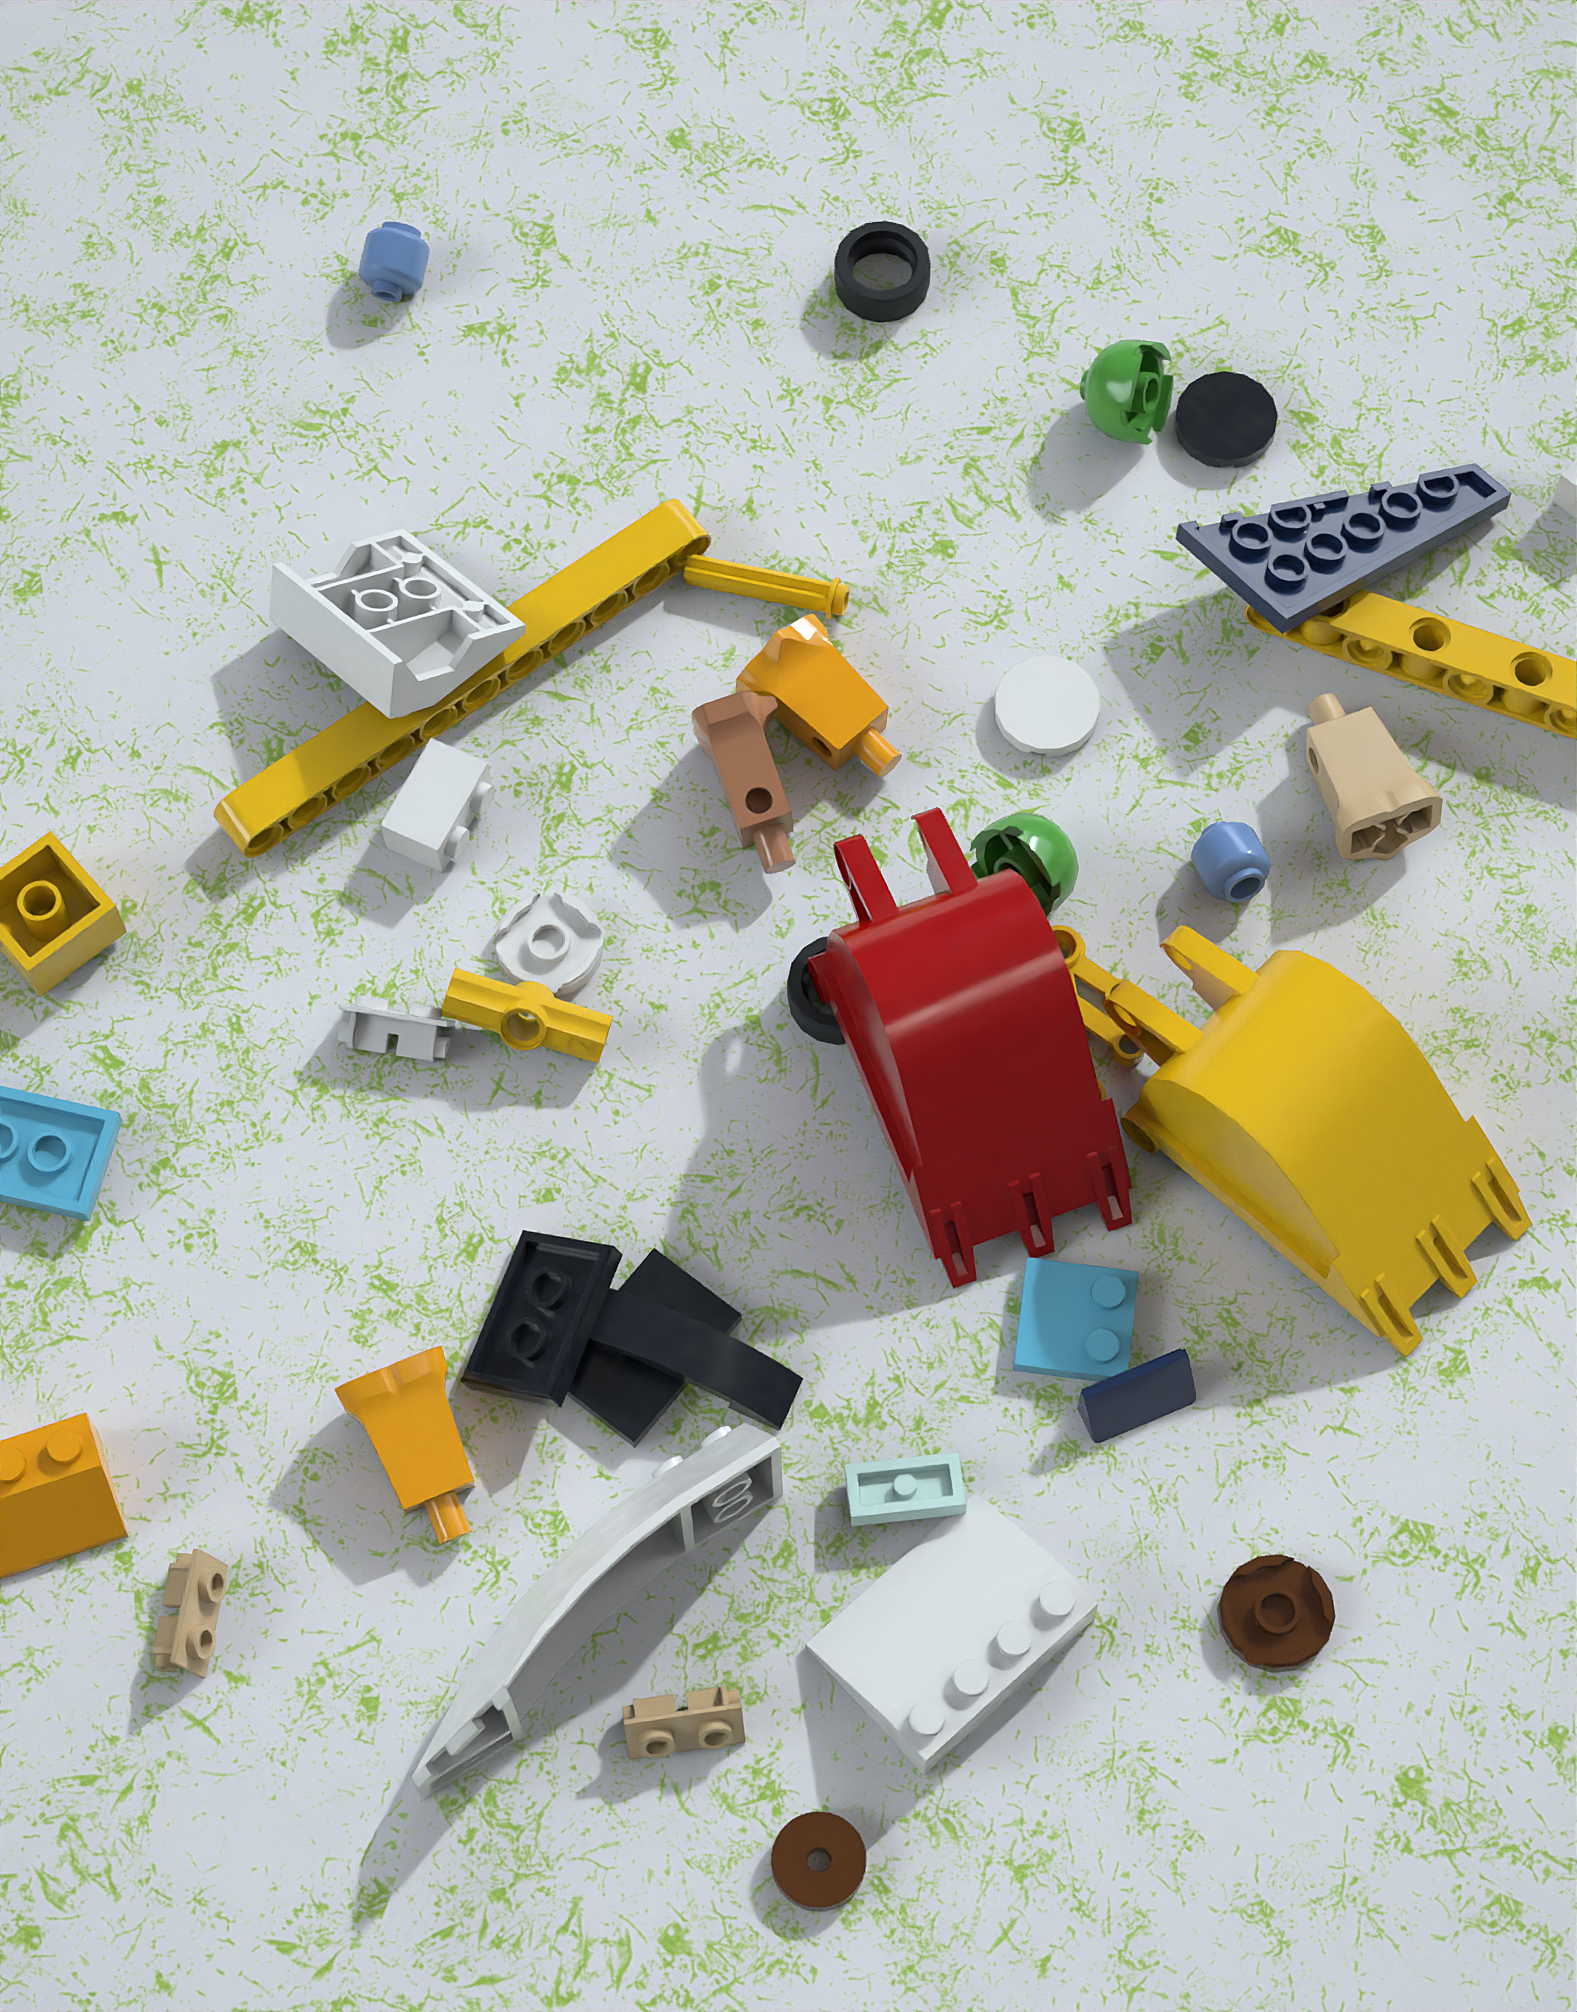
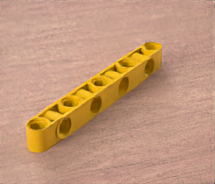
(1460, 663)

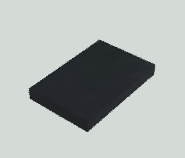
(541, 1318)
(630, 1393)

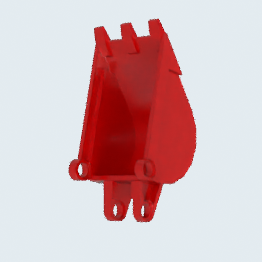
(971, 1052)

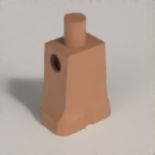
(735, 741)

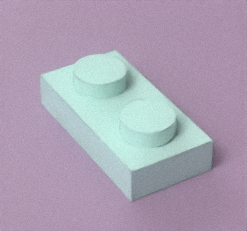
(905, 1489)

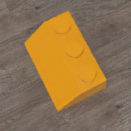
(55, 1495)

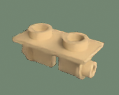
(196, 1587)
(710, 1722)

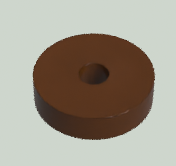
(812, 1888)

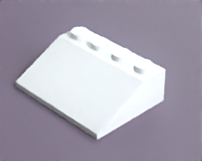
(953, 1631)

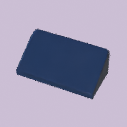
(1137, 1396)

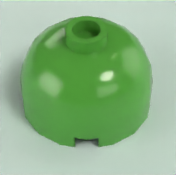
(1128, 390)
(1032, 849)

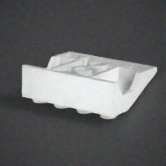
(393, 621)

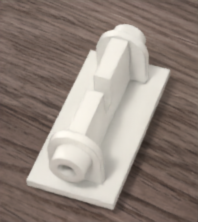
(373, 1023)

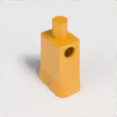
(821, 697)
(415, 1437)

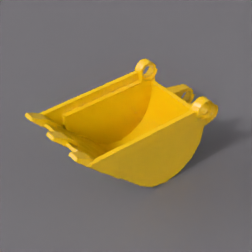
(1318, 1129)

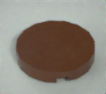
(1276, 1613)

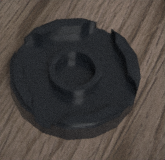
(1225, 419)

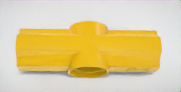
(498, 1009)

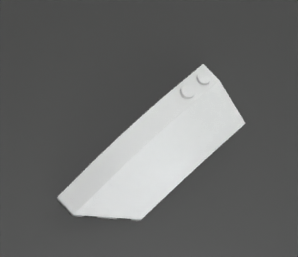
(590, 1583)

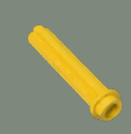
(768, 585)

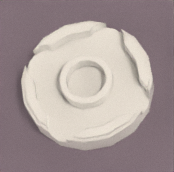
(1047, 706)
(550, 942)

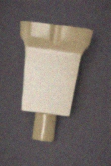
(1367, 782)

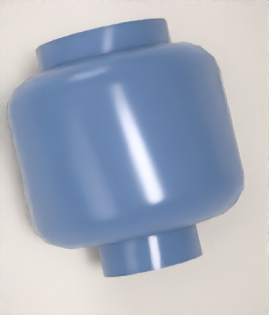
(394, 261)
(1231, 861)

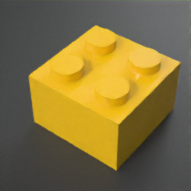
(52, 914)

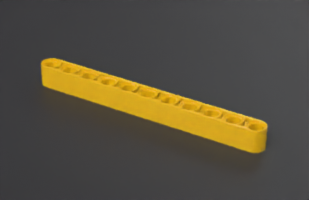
(370, 743)

